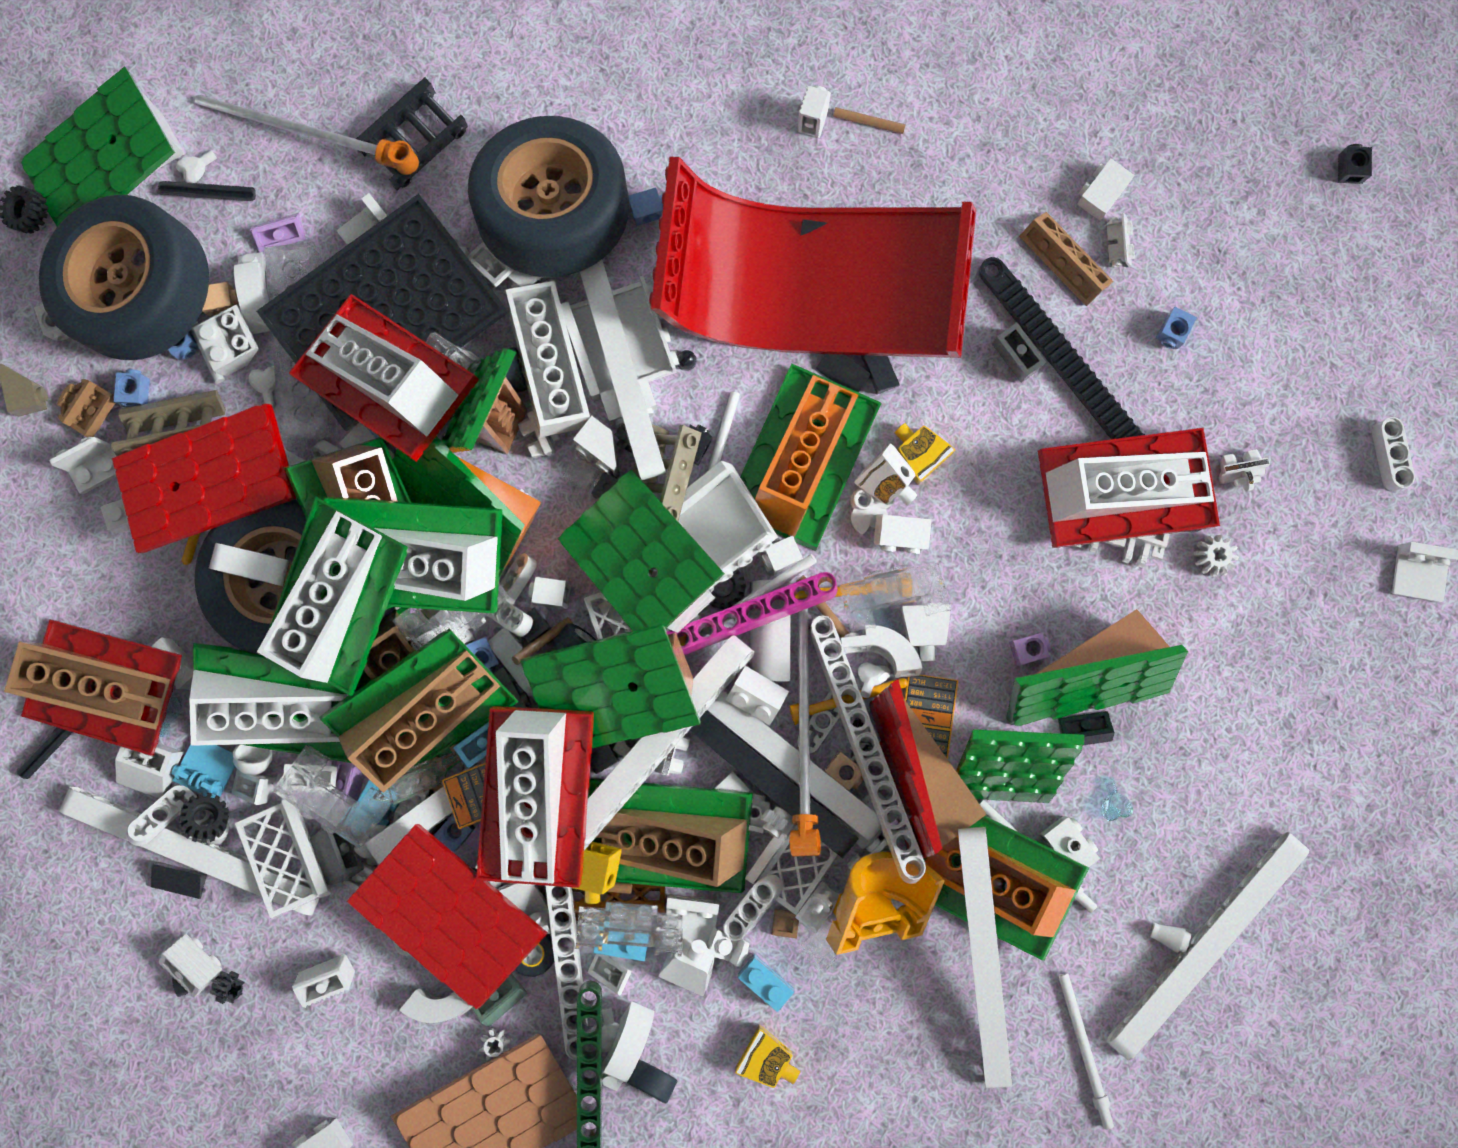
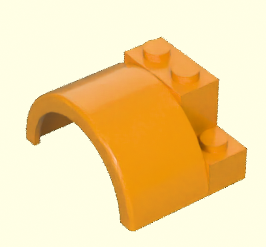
(867, 906)

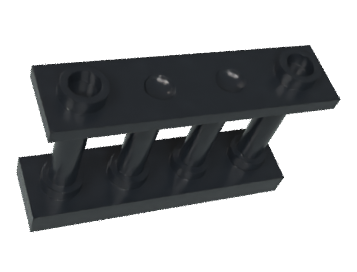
(405, 110)

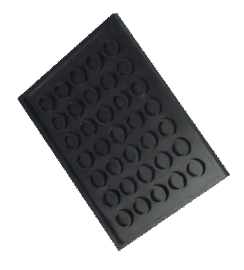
(403, 270)

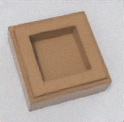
(784, 924)

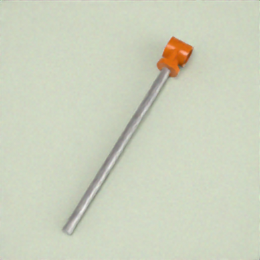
(385, 153)
(804, 840)

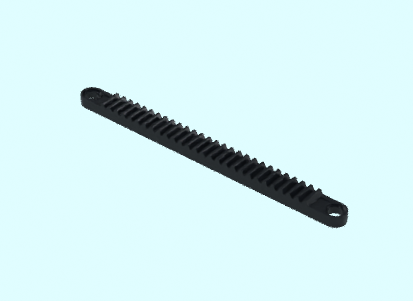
(1059, 352)

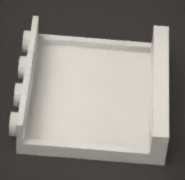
(642, 331)
(725, 519)

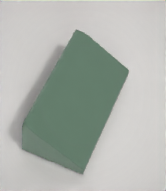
(500, 1001)

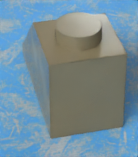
(21, 393)

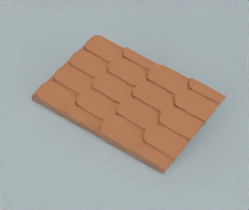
(504, 1103)

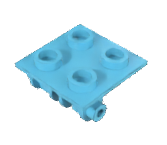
(205, 769)

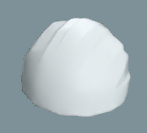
(251, 759)

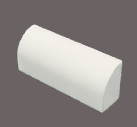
(771, 642)

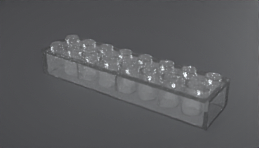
(301, 411)

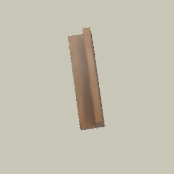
(1063, 257)

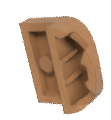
(85, 407)

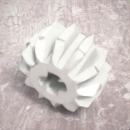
(1224, 554)

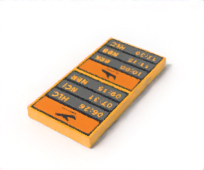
(934, 705)
(466, 795)

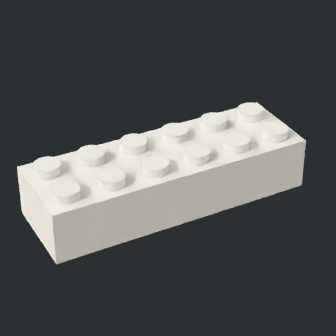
(547, 358)

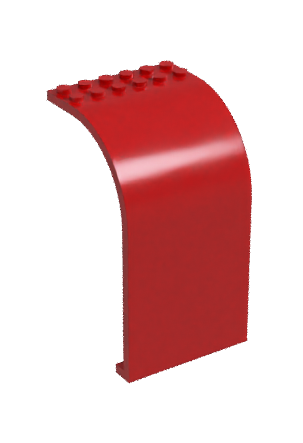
(853, 287)

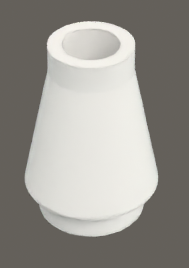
(1172, 937)

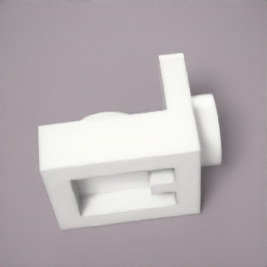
(726, 948)

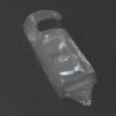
(418, 779)

